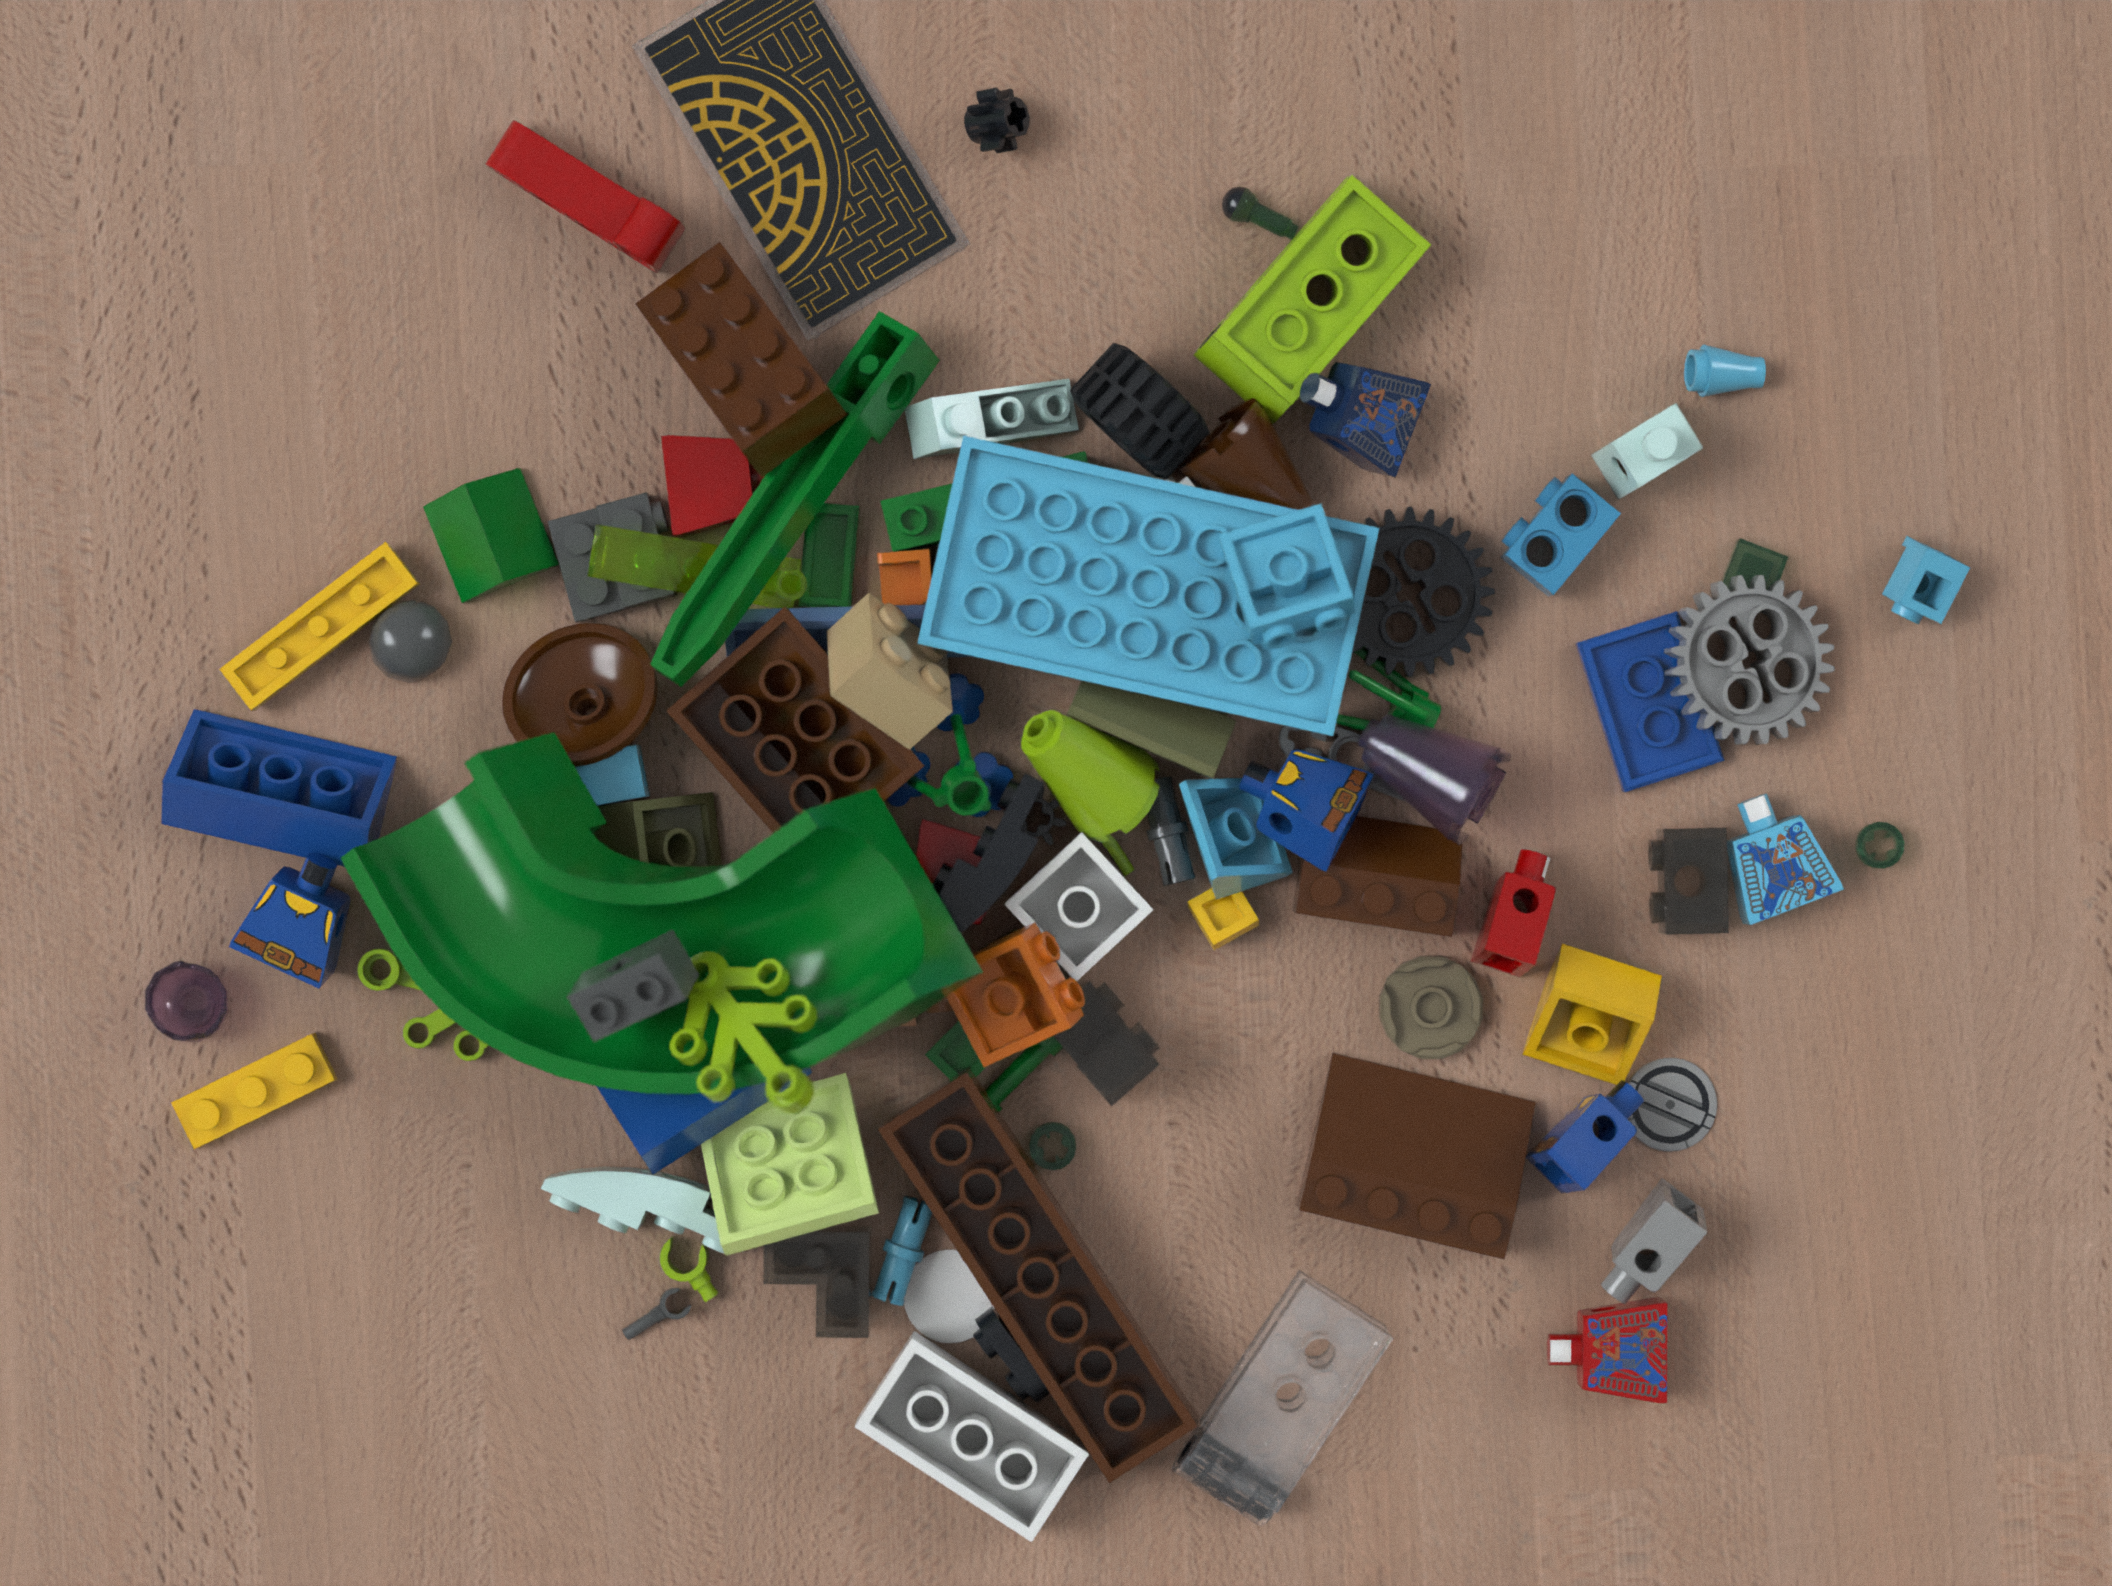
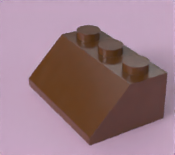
(1386, 878)

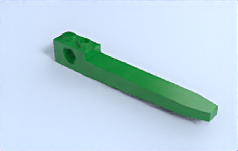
(873, 390)

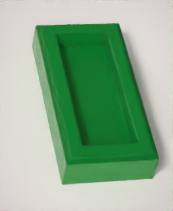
(830, 556)

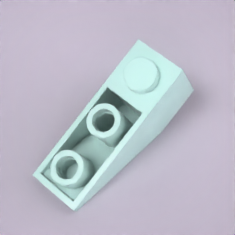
(991, 415)

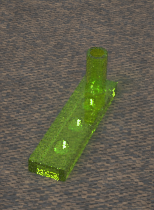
(676, 564)

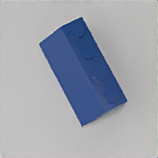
(275, 787)

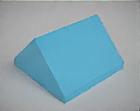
(1228, 838)

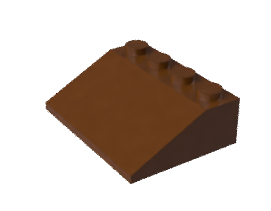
(780, 732)
(1417, 1156)

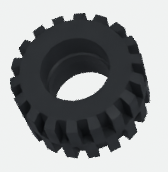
(1139, 410)

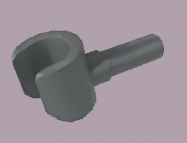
(655, 1316)

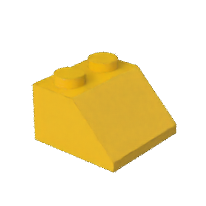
(1593, 1015)

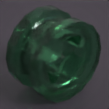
(1891, 856)
(1037, 1150)

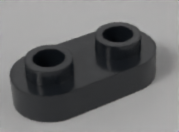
(997, 1340)

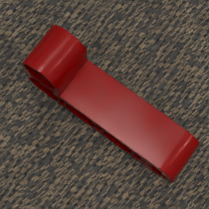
(586, 196)

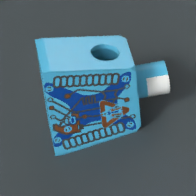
(1776, 863)

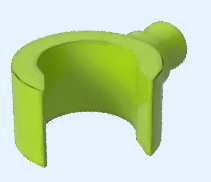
(697, 1277)

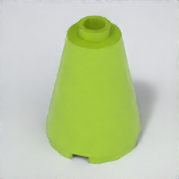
(1091, 774)

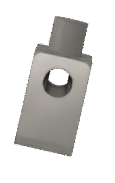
(1664, 1223)

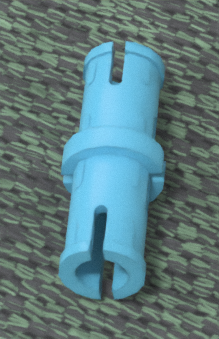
(903, 1251)

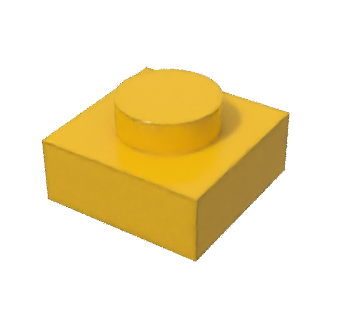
(1222, 918)

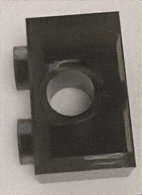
(1708, 906)

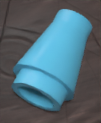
(1722, 371)

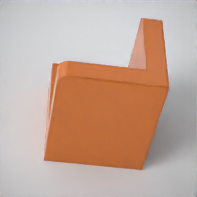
(905, 576)

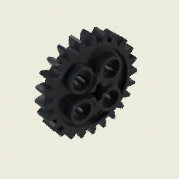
(1450, 568)

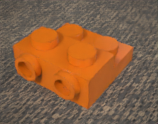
(1017, 995)

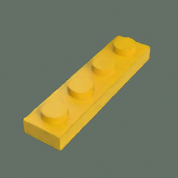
(319, 626)

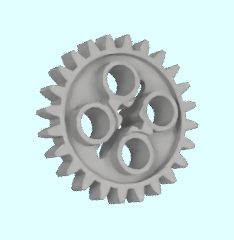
(1708, 680)

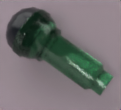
(1243, 206)

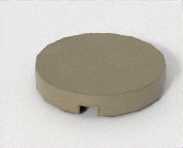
(1430, 1007)

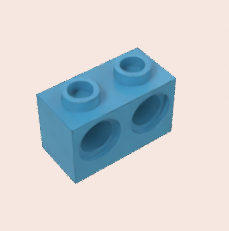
(1568, 542)

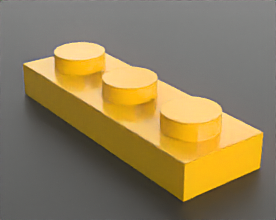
(254, 1090)

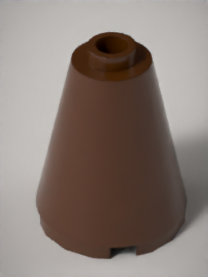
(1247, 460)

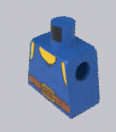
(1308, 803)
(297, 922)
(1572, 1153)

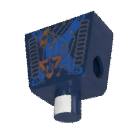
(1365, 414)

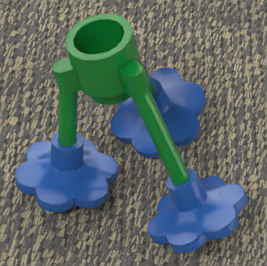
(972, 783)

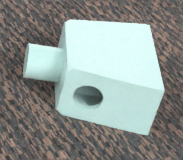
(1647, 451)

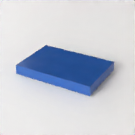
(1635, 706)

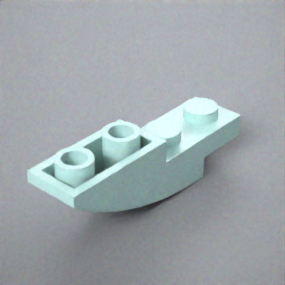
(629, 1193)

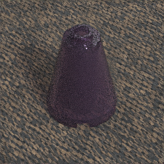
(1435, 771)

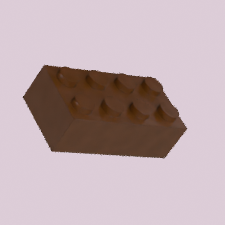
(741, 359)

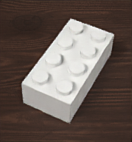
(972, 1436)

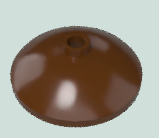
(579, 671)

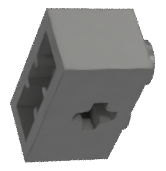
(633, 985)

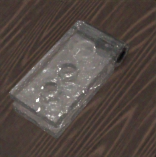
(1260, 1445)

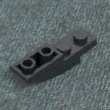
(973, 889)

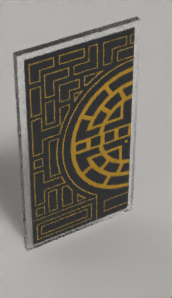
(802, 152)

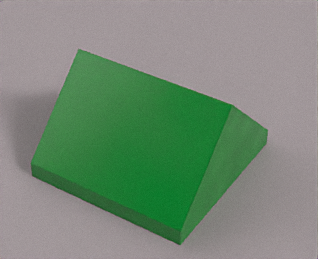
(490, 534)

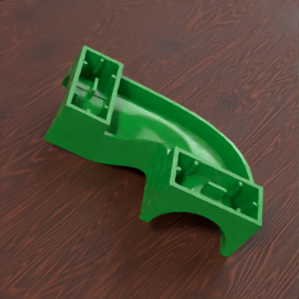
(515, 897)

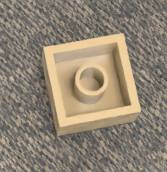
(885, 672)

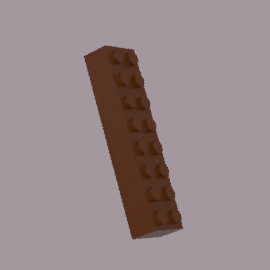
(1039, 1275)

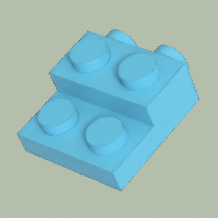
(1288, 576)

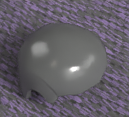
(410, 641)

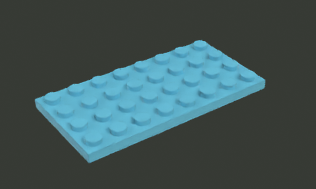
(1124, 587)

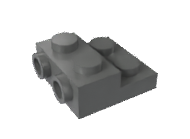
(573, 545)

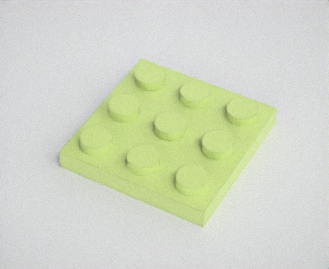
(790, 1172)

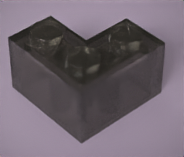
(1106, 1046)
(839, 1266)

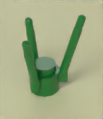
(1408, 704)

